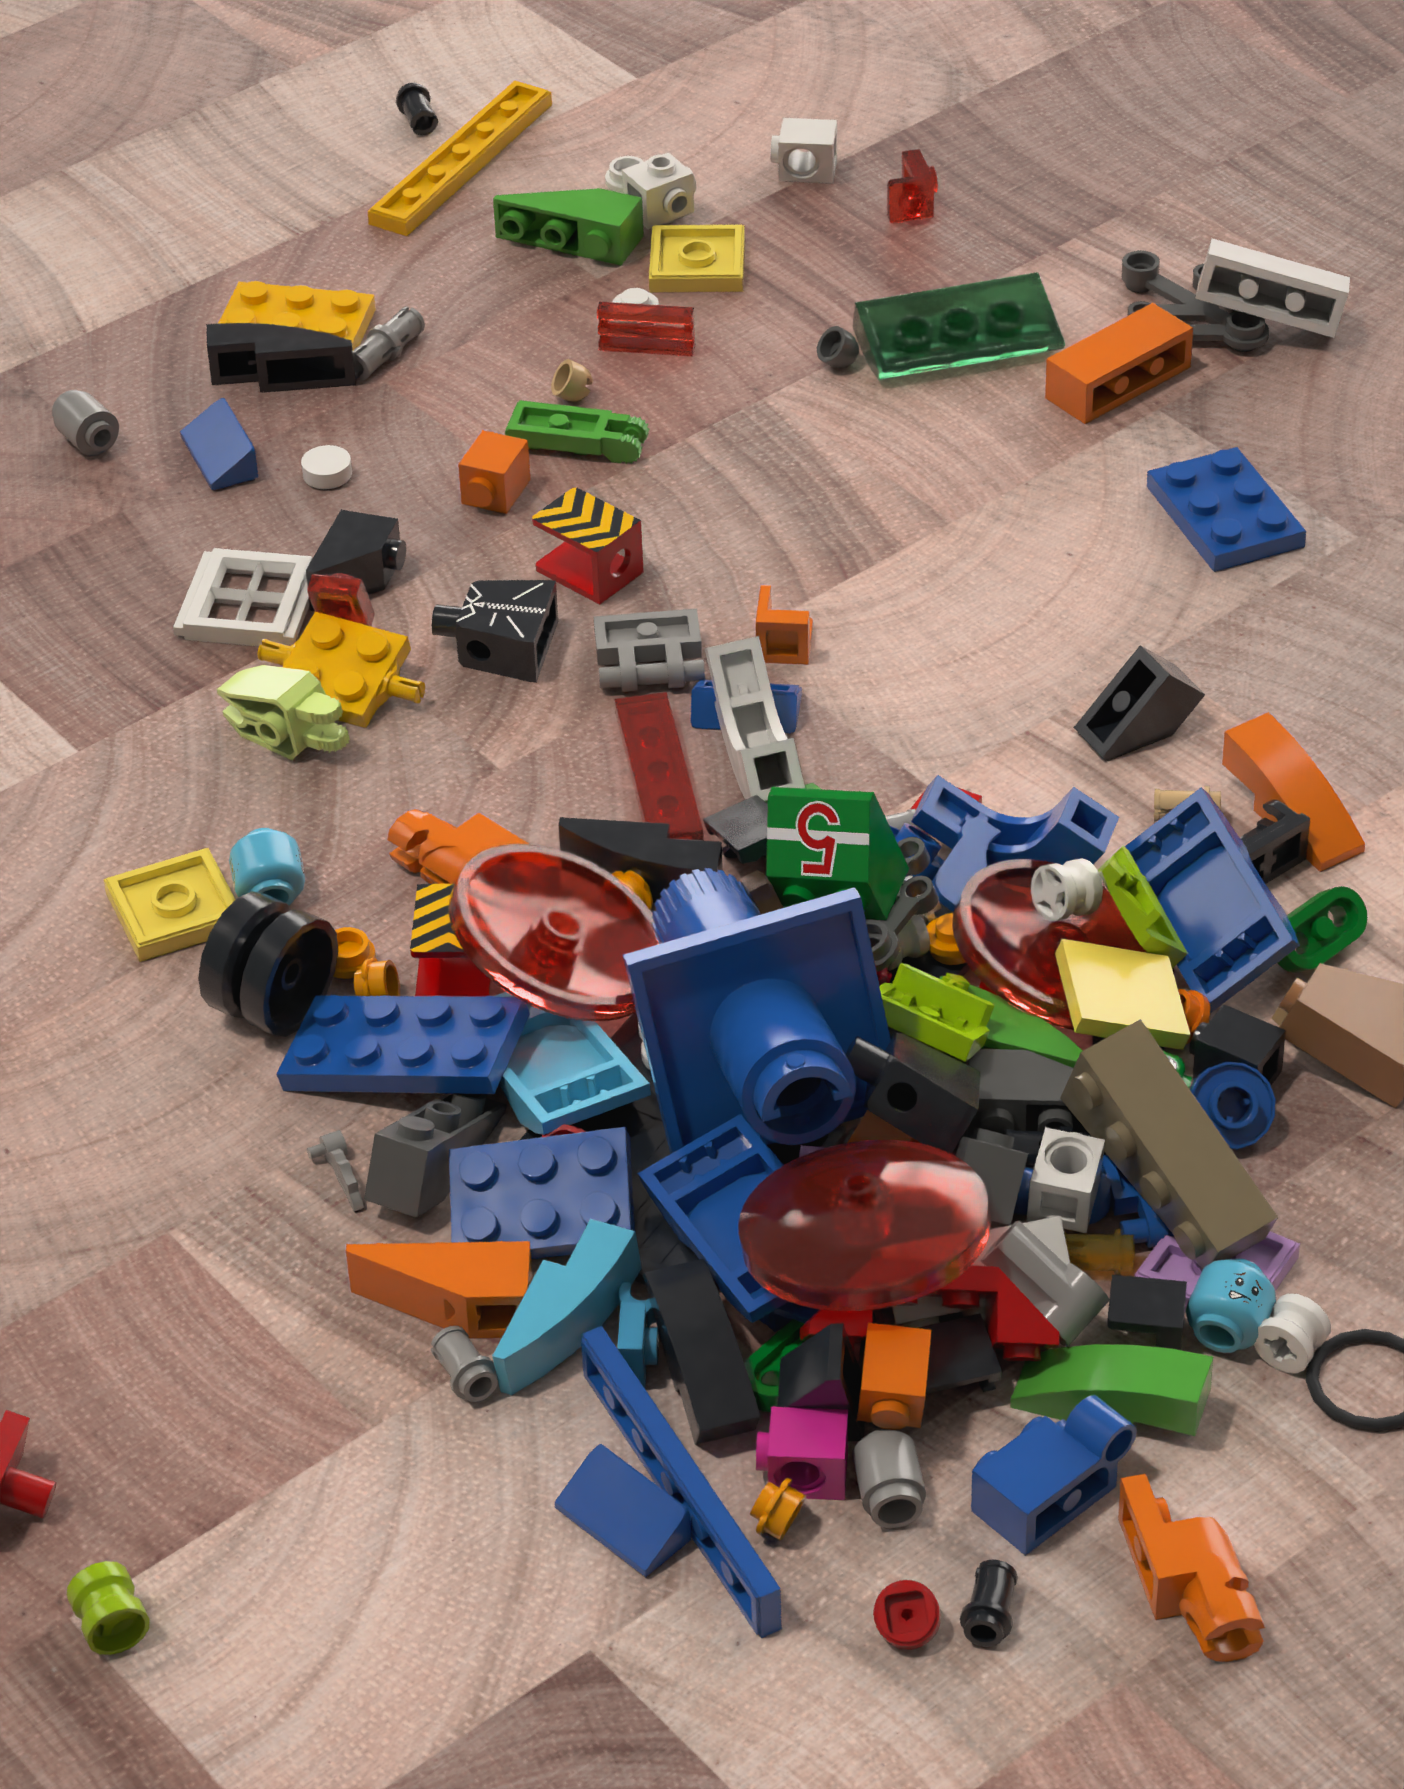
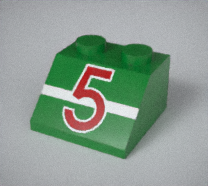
(831, 844)

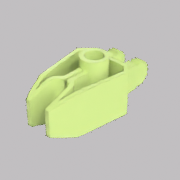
(283, 710)

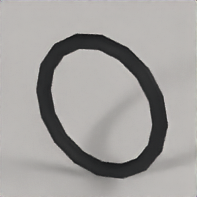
(1326, 1404)

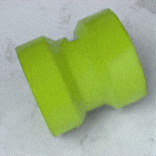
(108, 1609)

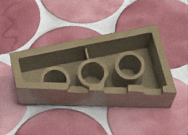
(1167, 1146)

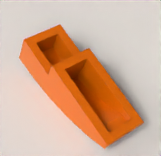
(1279, 769)

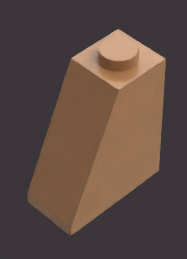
(1350, 1026)

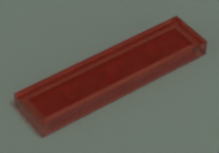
(658, 764)

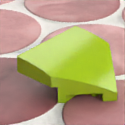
(1140, 907)
(937, 1011)

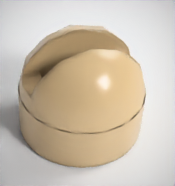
(570, 381)

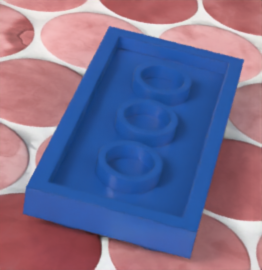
(404, 1044)

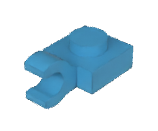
(636, 1339)

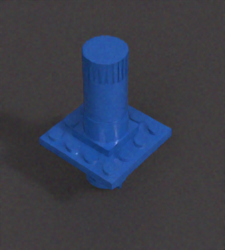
(755, 1010)

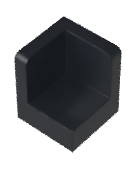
(1148, 1307)

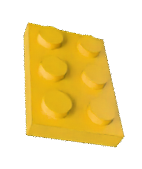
(326, 311)

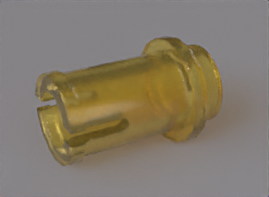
(1102, 1251)

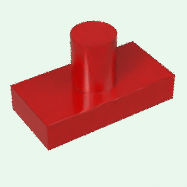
(17, 1487)

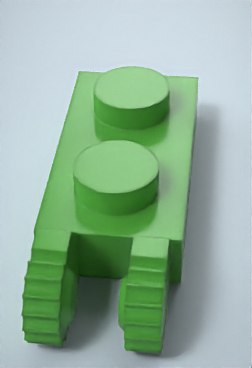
(578, 430)

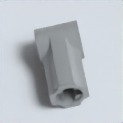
(1056, 1289)

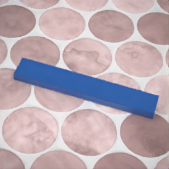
(679, 1476)

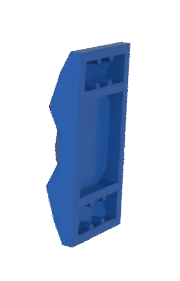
(1212, 898)
(702, 1199)

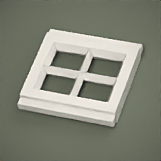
(206, 590)

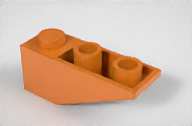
(445, 1282)

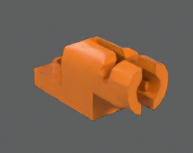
(440, 848)
(1190, 1572)

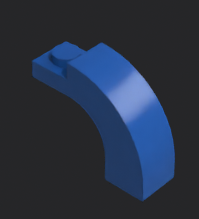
(1068, 832)

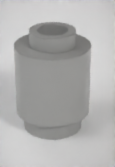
(85, 422)
(889, 1478)

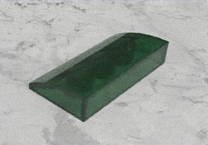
(956, 326)

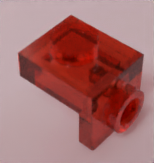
(912, 194)
(341, 597)

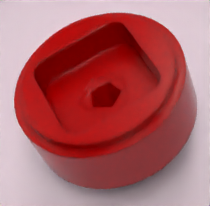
(907, 1614)

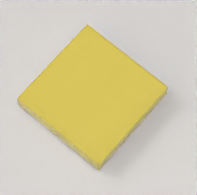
(697, 258)
(169, 903)
(1119, 986)

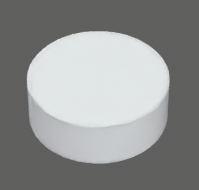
(326, 467)

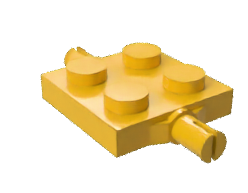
(351, 662)

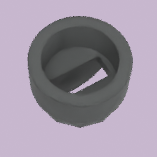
(837, 347)

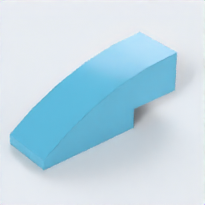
(566, 1304)

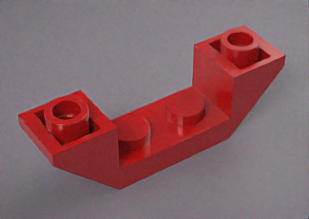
(1009, 1319)

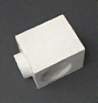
(814, 135)
(1066, 1178)

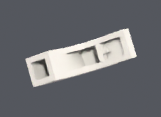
(749, 720)

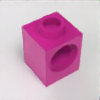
(808, 1449)

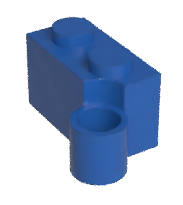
(1050, 1473)

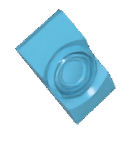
(567, 1072)

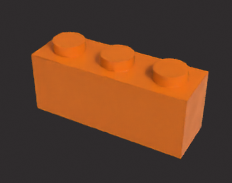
(1118, 363)

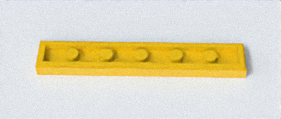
(459, 158)

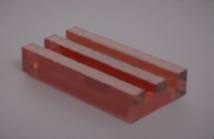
(646, 335)

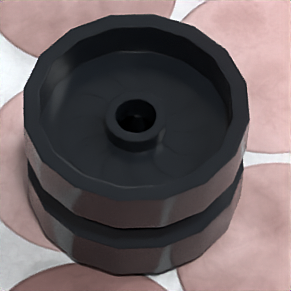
(267, 963)

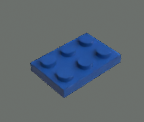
(1226, 509)
(541, 1189)

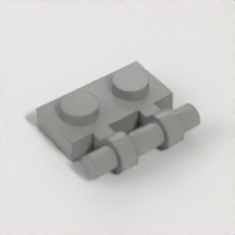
(646, 638)

